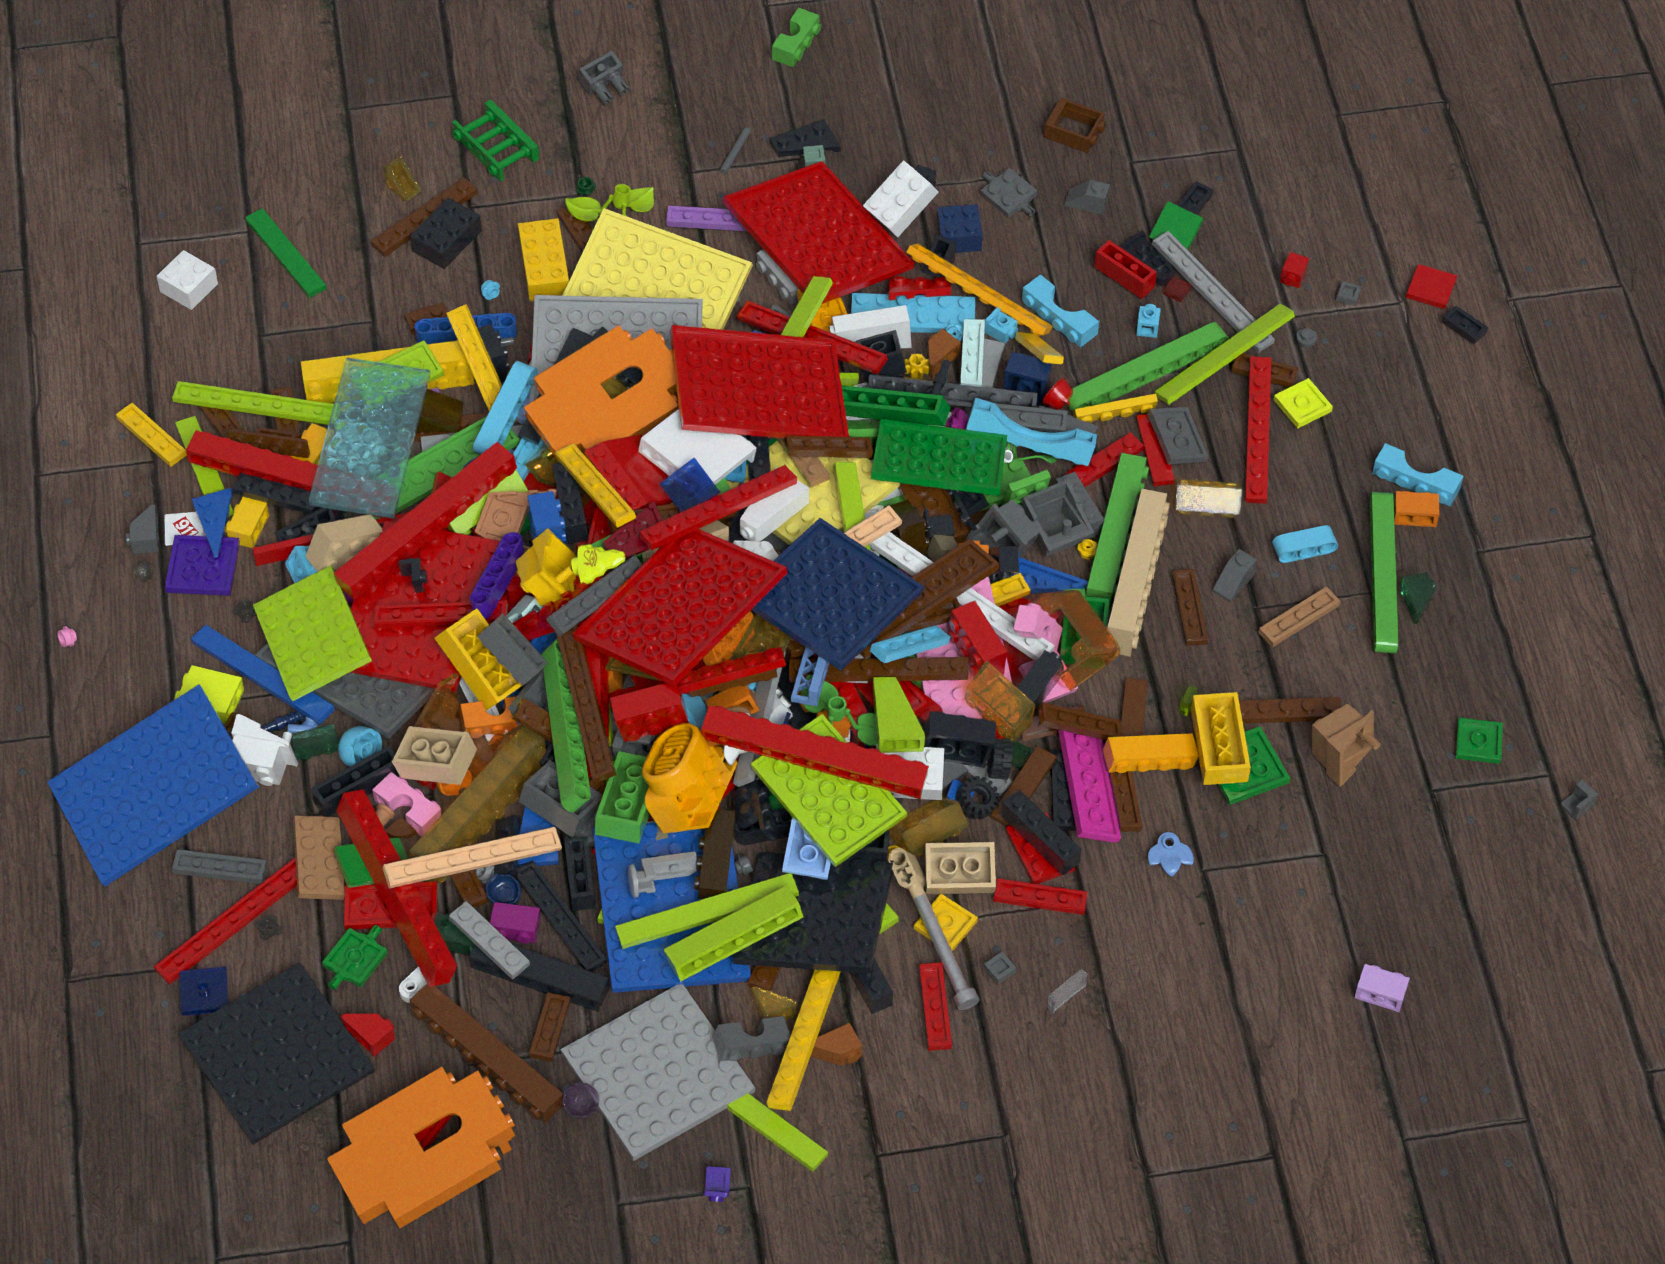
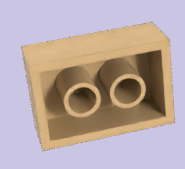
(341, 540)
(434, 755)
(960, 868)

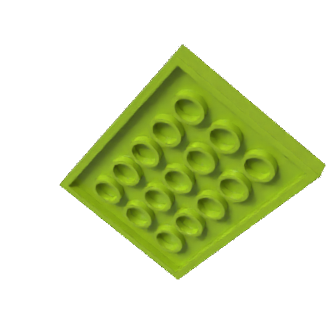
(312, 633)
(831, 810)

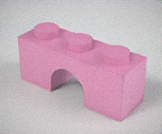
(1036, 623)
(396, 792)

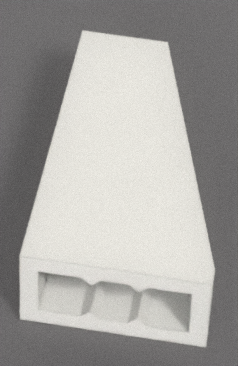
(874, 322)
(771, 512)

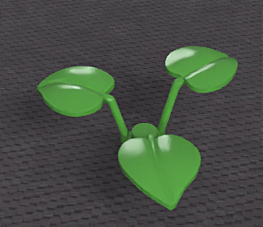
(837, 710)

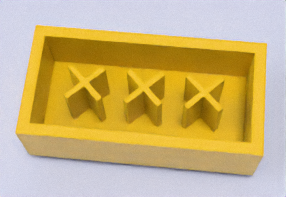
(543, 258)
(475, 662)
(1220, 738)

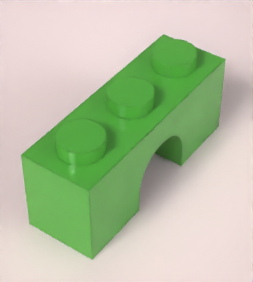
(803, 27)

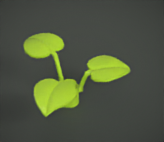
(588, 208)

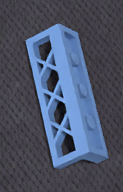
(813, 685)

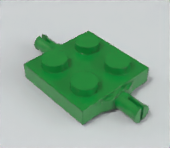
(355, 957)

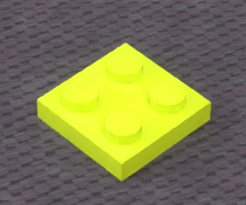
(1303, 403)

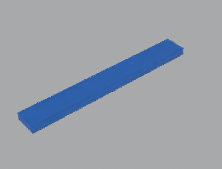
(259, 673)

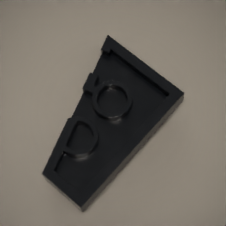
(813, 134)

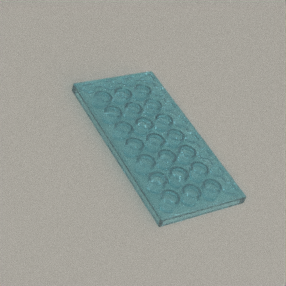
(369, 438)

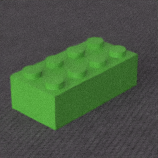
(623, 807)

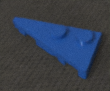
(212, 515)
(1046, 580)

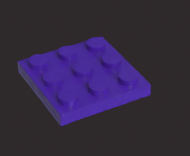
(195, 569)

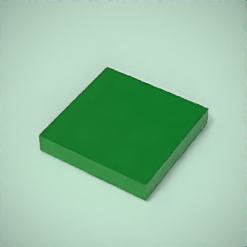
(1179, 223)
(1479, 740)

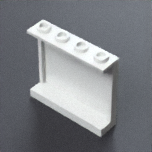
(716, 452)

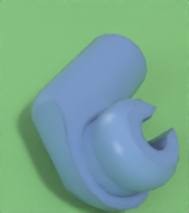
(308, 724)

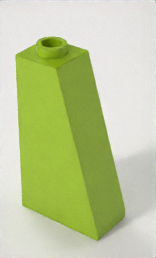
(894, 718)

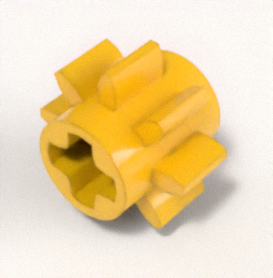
(917, 366)

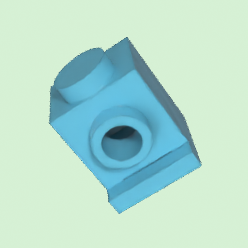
(1148, 316)
(1000, 326)

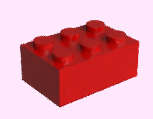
(976, 638)
(649, 711)

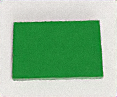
(353, 867)

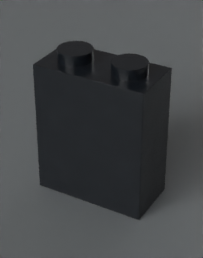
(1042, 677)

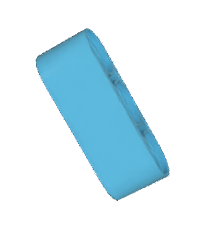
(1305, 544)

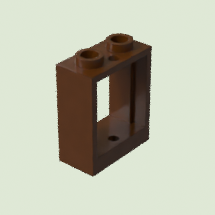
(1077, 112)

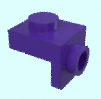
(717, 1183)

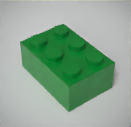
(1070, 635)

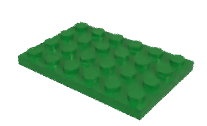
(939, 457)

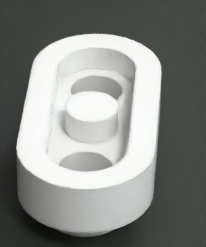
(414, 979)

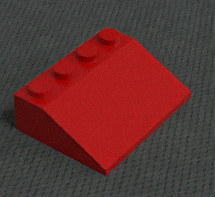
(629, 472)

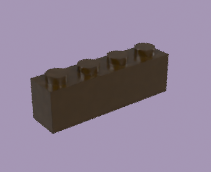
(716, 855)

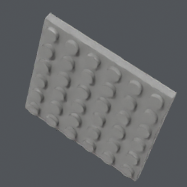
(657, 1071)

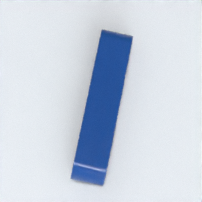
(440, 329)

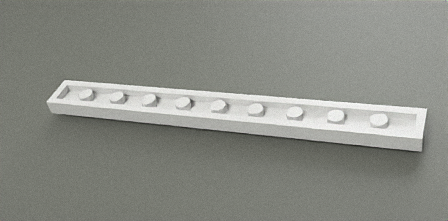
(1001, 622)

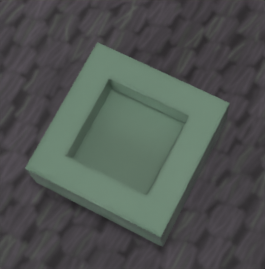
(813, 154)

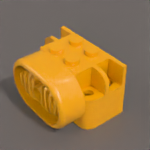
(685, 779)

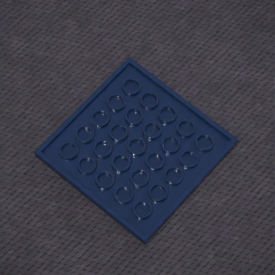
(835, 594)

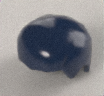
(503, 889)

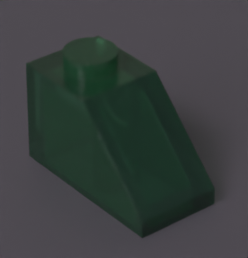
(1417, 594)

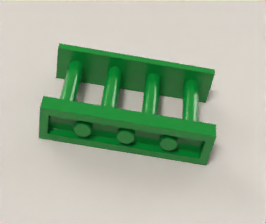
(505, 126)

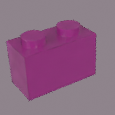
(516, 922)

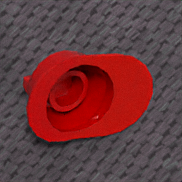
(1059, 395)

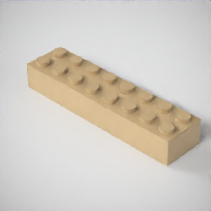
(1138, 569)

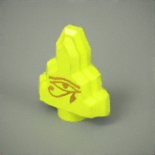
(594, 562)

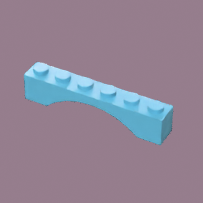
(1069, 445)

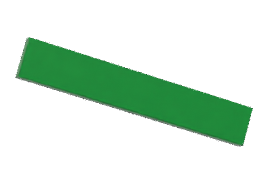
(285, 253)

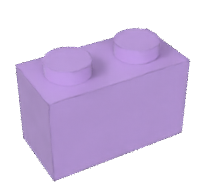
(1382, 987)

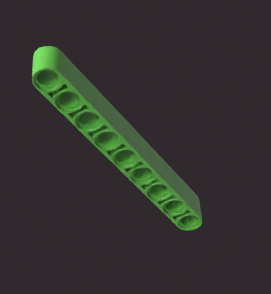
(1148, 367)
(1383, 573)
(566, 733)

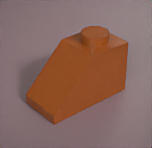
(941, 347)
(838, 1046)

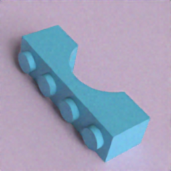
(1077, 326)
(1394, 468)

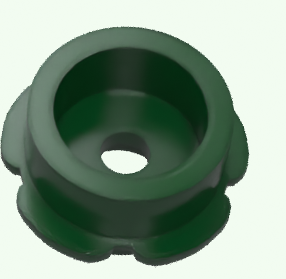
(585, 186)

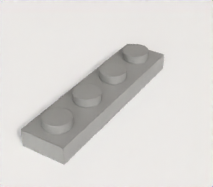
(489, 940)

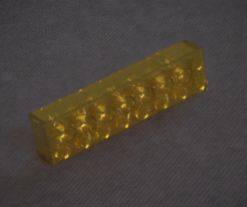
(485, 797)

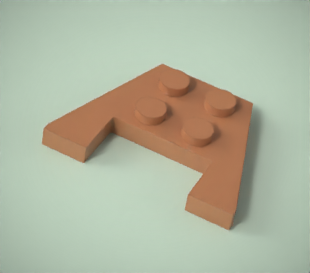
(505, 514)

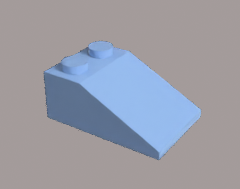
(803, 855)

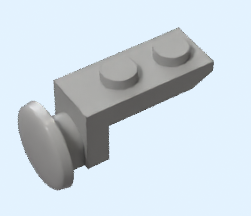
(659, 868)

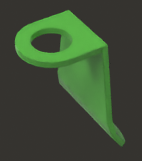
(1049, 458)

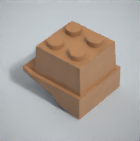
(1343, 741)

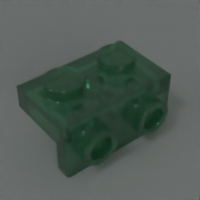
(315, 742)

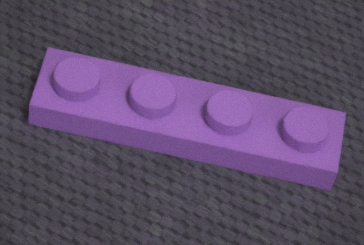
(702, 218)

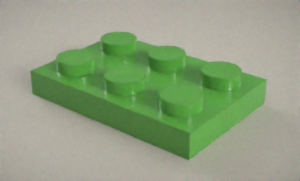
(1026, 486)

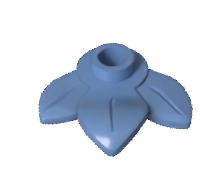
(1170, 856)

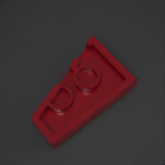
(627, 537)

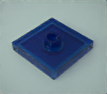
(689, 486)
(203, 990)

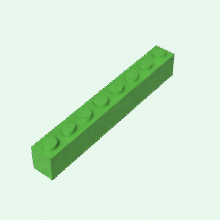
(1116, 527)

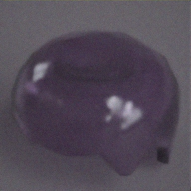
(579, 1100)

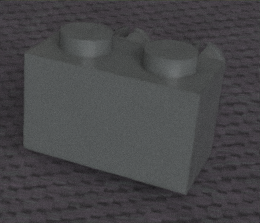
(602, 72)

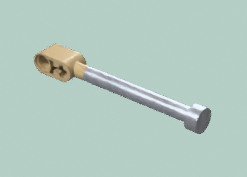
(965, 996)

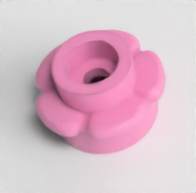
(66, 637)

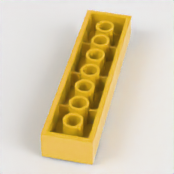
(324, 375)

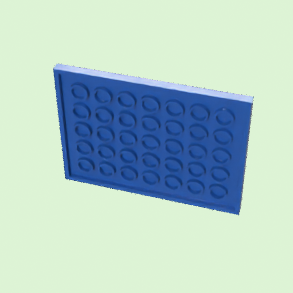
(152, 785)
(646, 963)

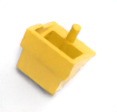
(546, 568)

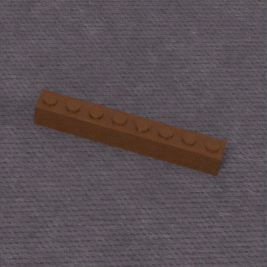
(487, 1053)

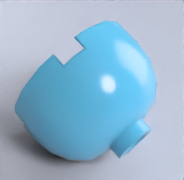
(358, 744)

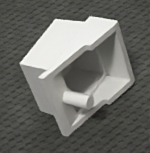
(263, 751)

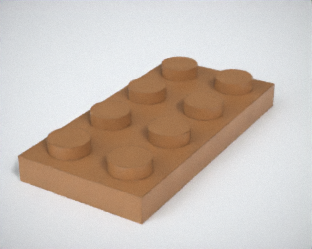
(316, 863)

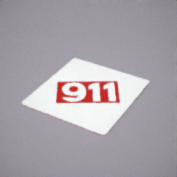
(181, 525)

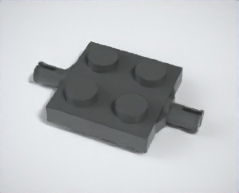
(1009, 193)

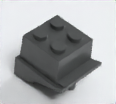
(1058, 517)
(1006, 527)

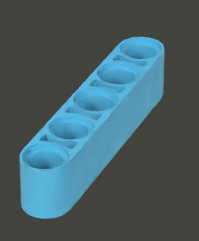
(506, 407)

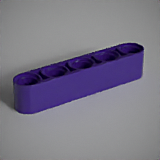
(497, 575)

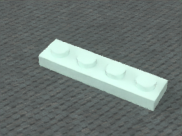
(973, 351)

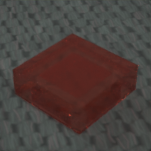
(1177, 289)

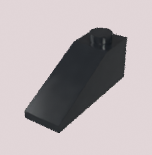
(309, 523)

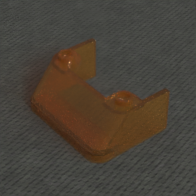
(1097, 644)
(441, 714)

